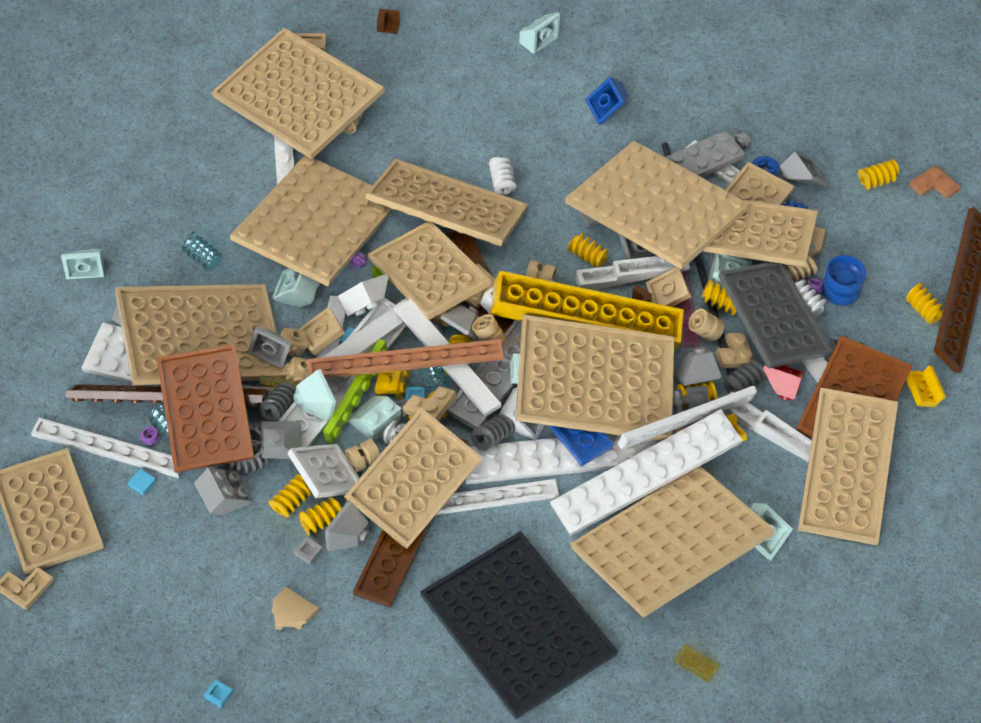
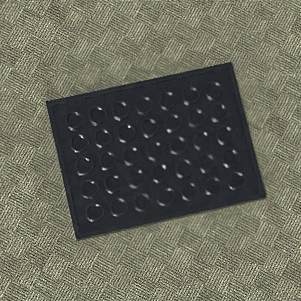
(518, 624)

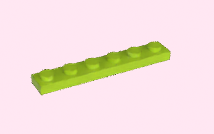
(350, 400)

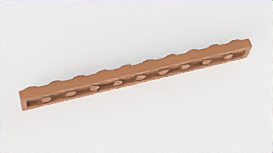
(407, 359)

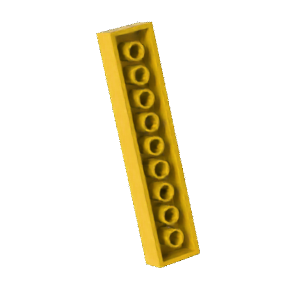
(524, 295)

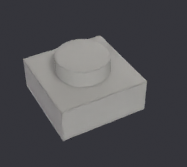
(308, 551)

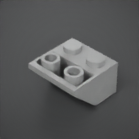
(222, 491)

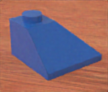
(607, 99)

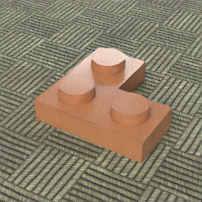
(935, 179)

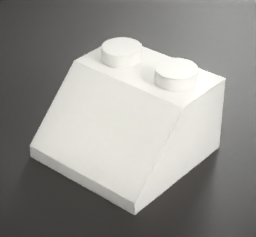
(364, 295)
(526, 429)

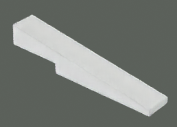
(623, 272)
(772, 428)

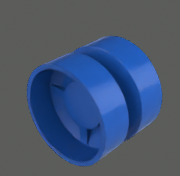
(843, 280)

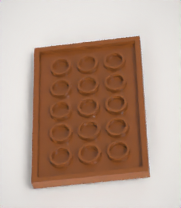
(857, 371)
(205, 408)

